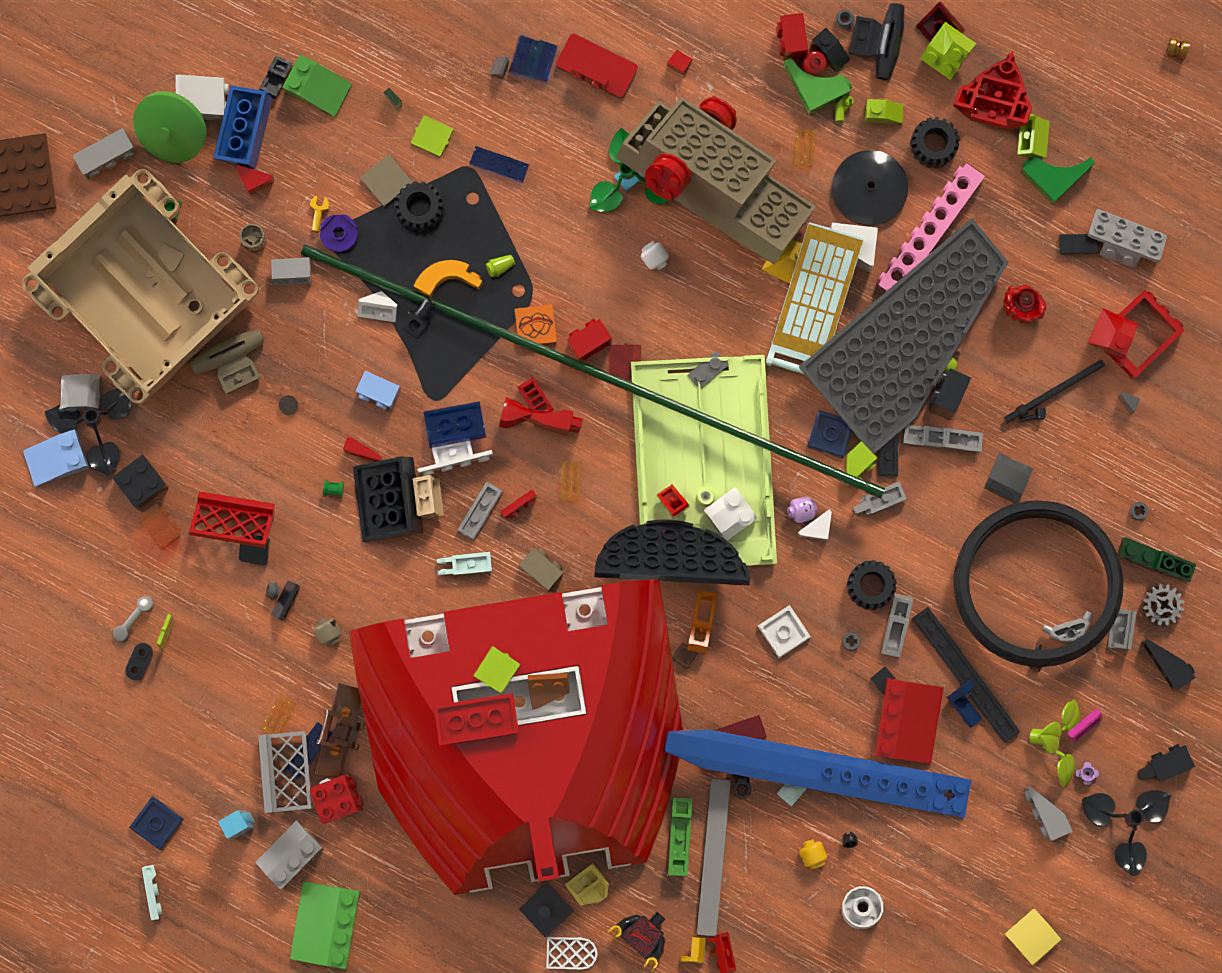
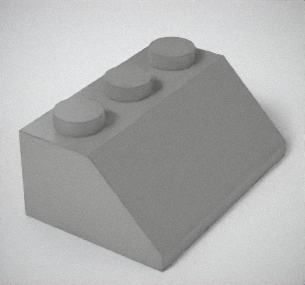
(289, 855)

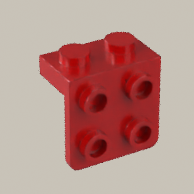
(336, 798)

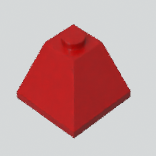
(1113, 333)

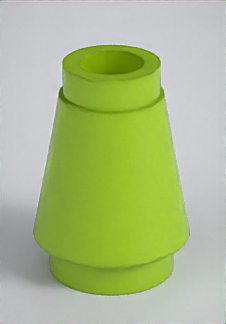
(499, 265)

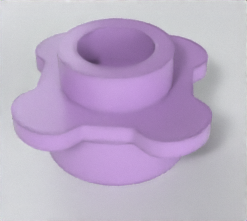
(1082, 773)

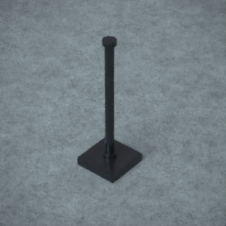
(546, 910)

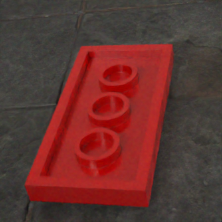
(476, 719)

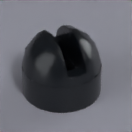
(849, 840)

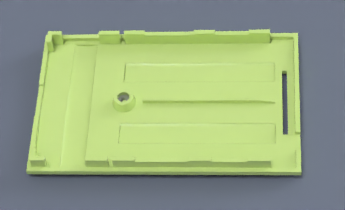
(700, 458)

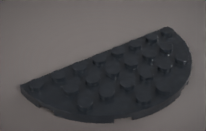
(671, 553)

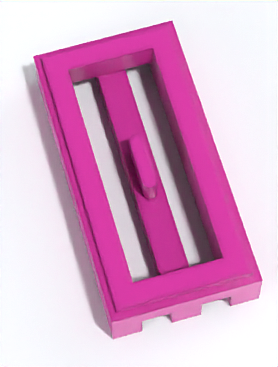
(1085, 726)

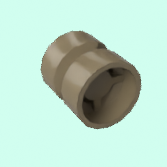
(253, 238)

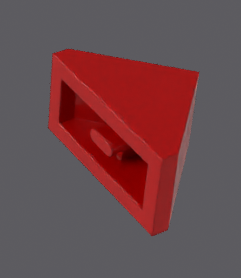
(254, 179)
(673, 501)

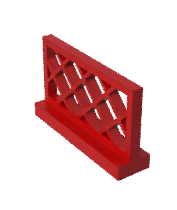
(234, 507)

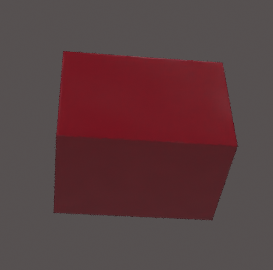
(935, 19)

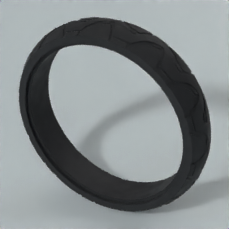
(1068, 516)

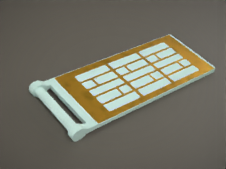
(815, 294)

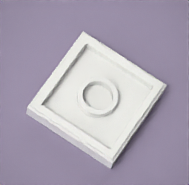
(784, 631)

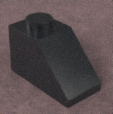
(831, 48)

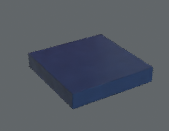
(829, 434)
(156, 823)

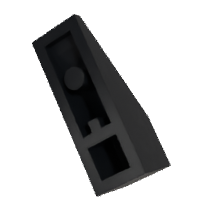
(1172, 668)

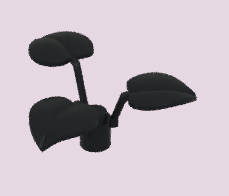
(115, 404)
(1152, 804)

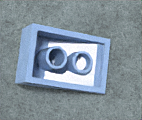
(56, 458)

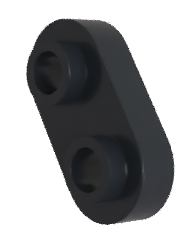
(139, 661)

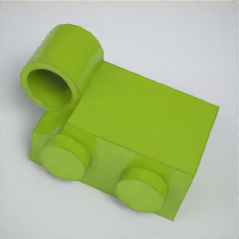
(1034, 138)

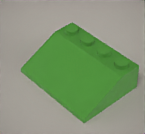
(325, 925)

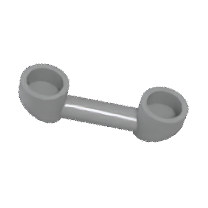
(145, 604)

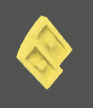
(1033, 937)

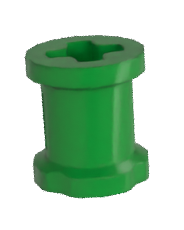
(333, 489)

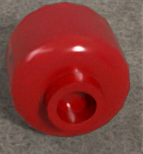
(813, 63)

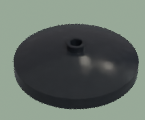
(864, 204)

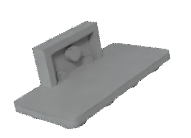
(1126, 240)

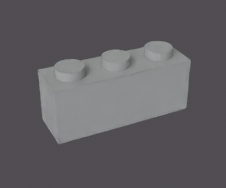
(104, 154)

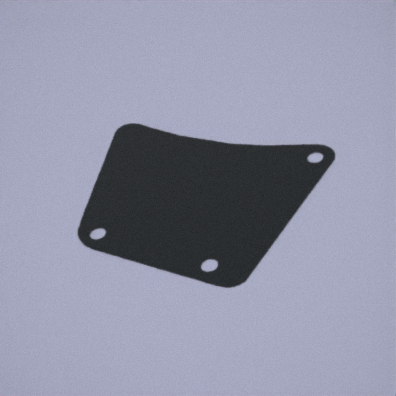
(464, 234)

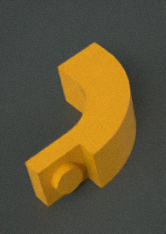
(442, 271)

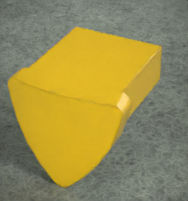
(697, 951)

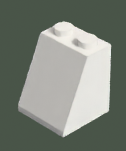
(205, 93)
(867, 252)

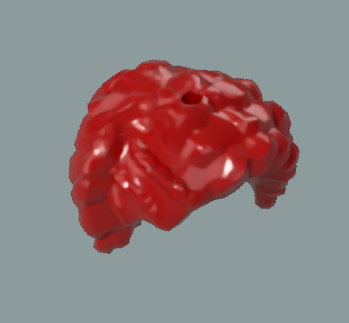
(1024, 310)

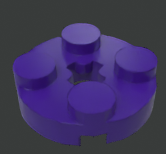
(338, 222)

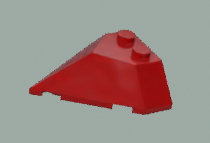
(996, 96)

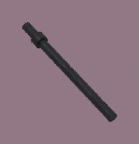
(1022, 410)

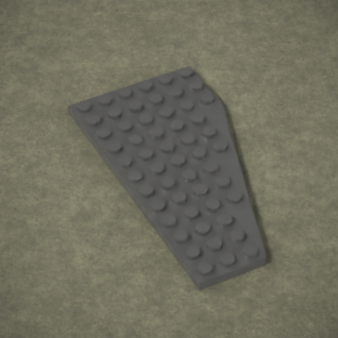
(899, 346)

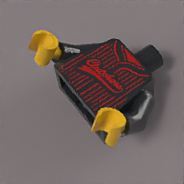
(643, 936)

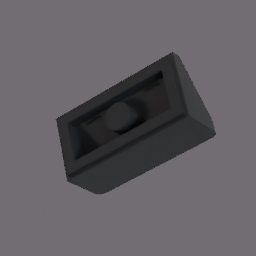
(285, 600)

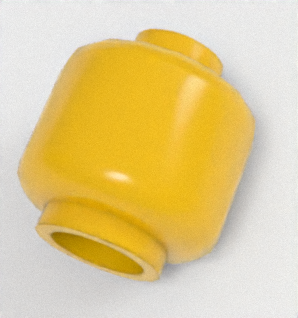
(813, 854)

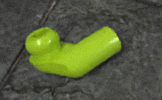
(841, 106)

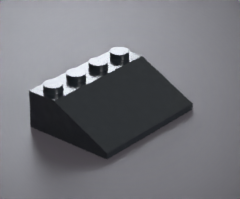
(387, 499)

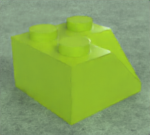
(948, 51)

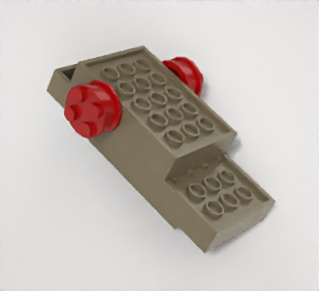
(716, 174)

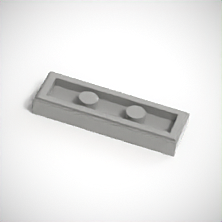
(479, 511)

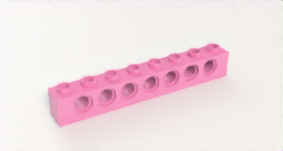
(972, 179)

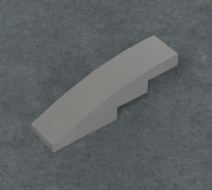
(942, 438)

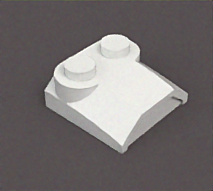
(730, 514)

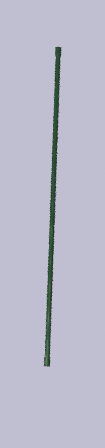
(867, 487)

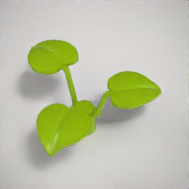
(1050, 737)

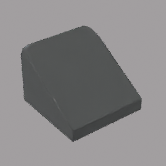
(500, 67)
(1129, 401)

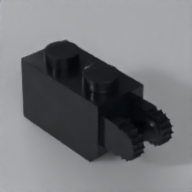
(1168, 764)

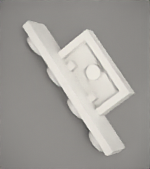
(453, 455)

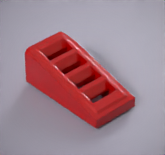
(527, 384)
(357, 449)

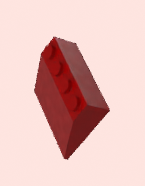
(908, 721)

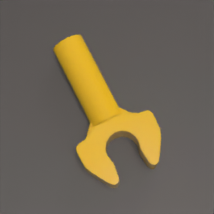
(318, 212)

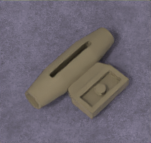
(231, 360)

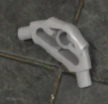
(1071, 630)

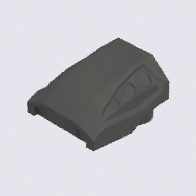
(1008, 478)

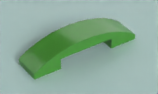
(680, 837)

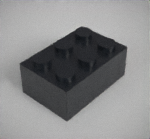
(949, 393)

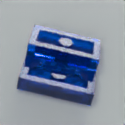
(533, 58)

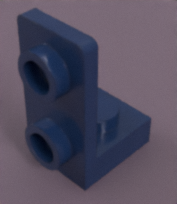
(962, 705)

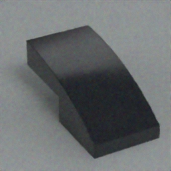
(276, 76)

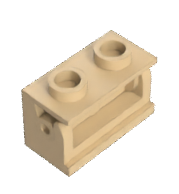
(428, 497)

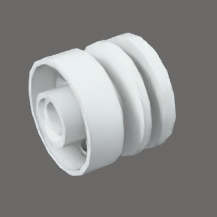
(865, 896)

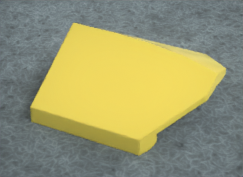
(588, 886)

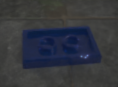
(454, 424)

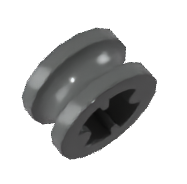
(1140, 516)
(847, 645)

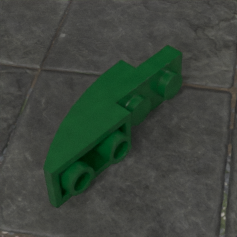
(1156, 560)

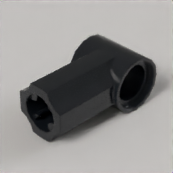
(741, 780)

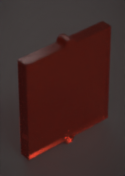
(621, 359)

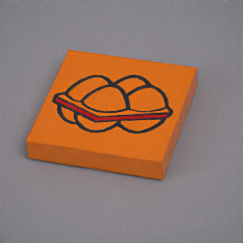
(536, 324)

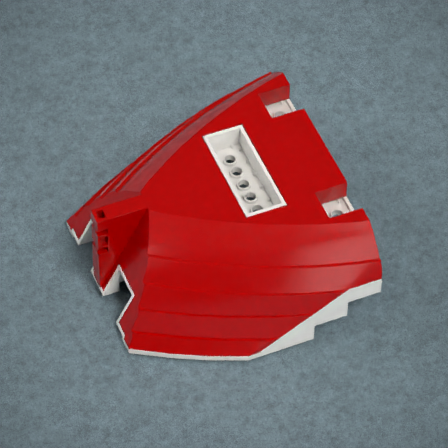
(579, 769)

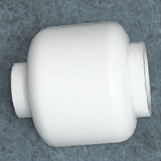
(654, 256)

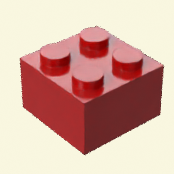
(792, 36)
(589, 340)

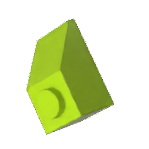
(883, 112)

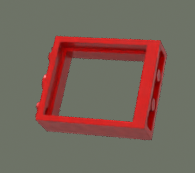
(1125, 364)

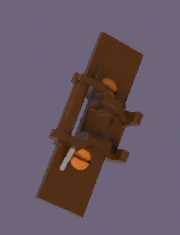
(345, 732)

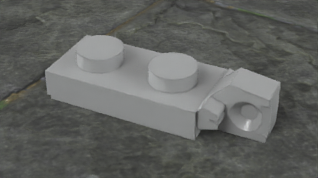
(870, 504)

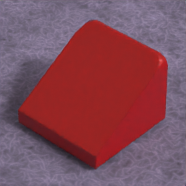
(679, 62)

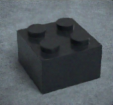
(140, 482)

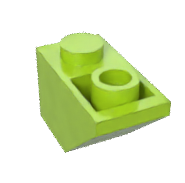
(859, 460)

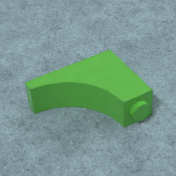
(817, 91)

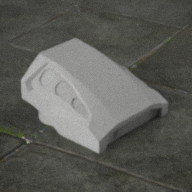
(80, 392)

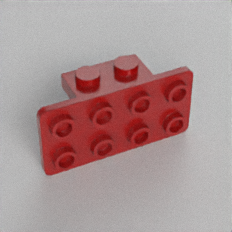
(596, 65)

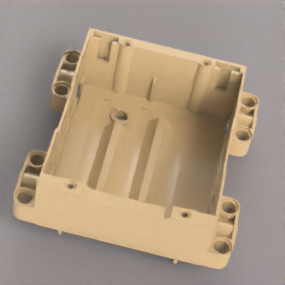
(103, 283)

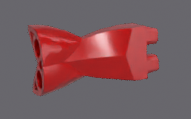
(554, 421)

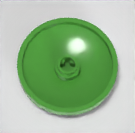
(169, 127)

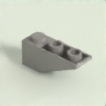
(1051, 818)

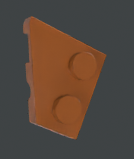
(547, 688)

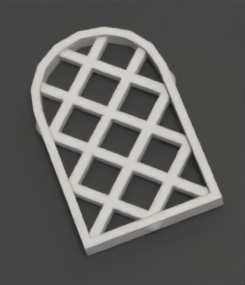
(575, 953)

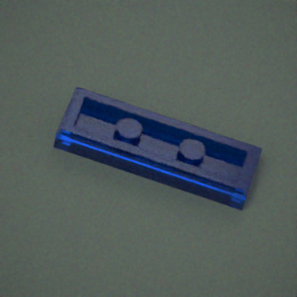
(499, 164)
(312, 747)

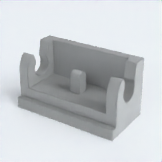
(291, 271)
(1122, 630)

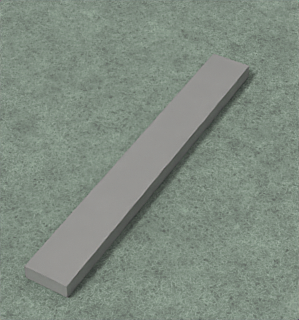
(713, 857)

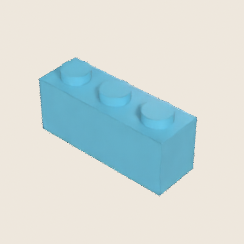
(236, 824)

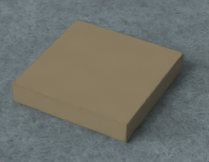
(386, 180)

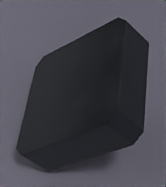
(254, 554)

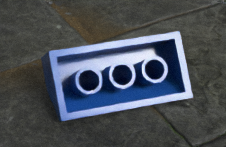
(243, 126)

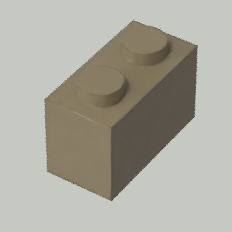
(541, 568)

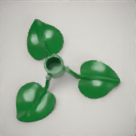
(604, 195)

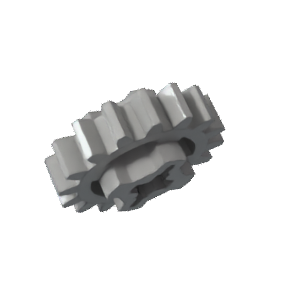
(1170, 610)

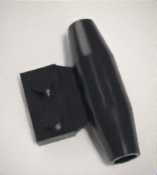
(879, 39)

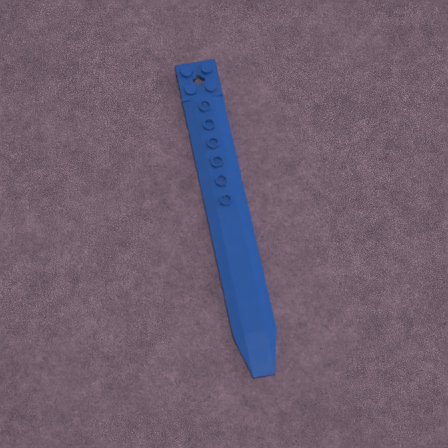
(820, 770)

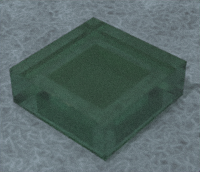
(393, 98)

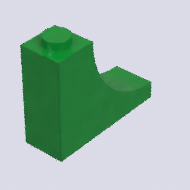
(1053, 180)

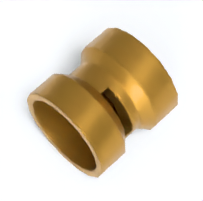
(1177, 48)

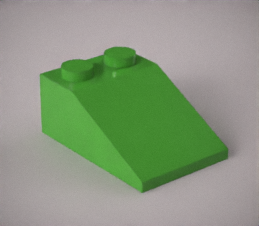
(316, 86)

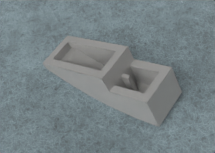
(897, 625)

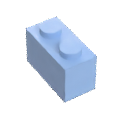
(377, 390)

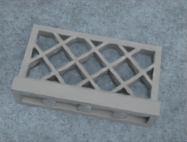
(268, 776)

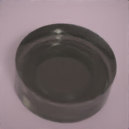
(288, 405)

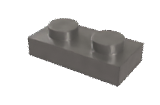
(707, 370)

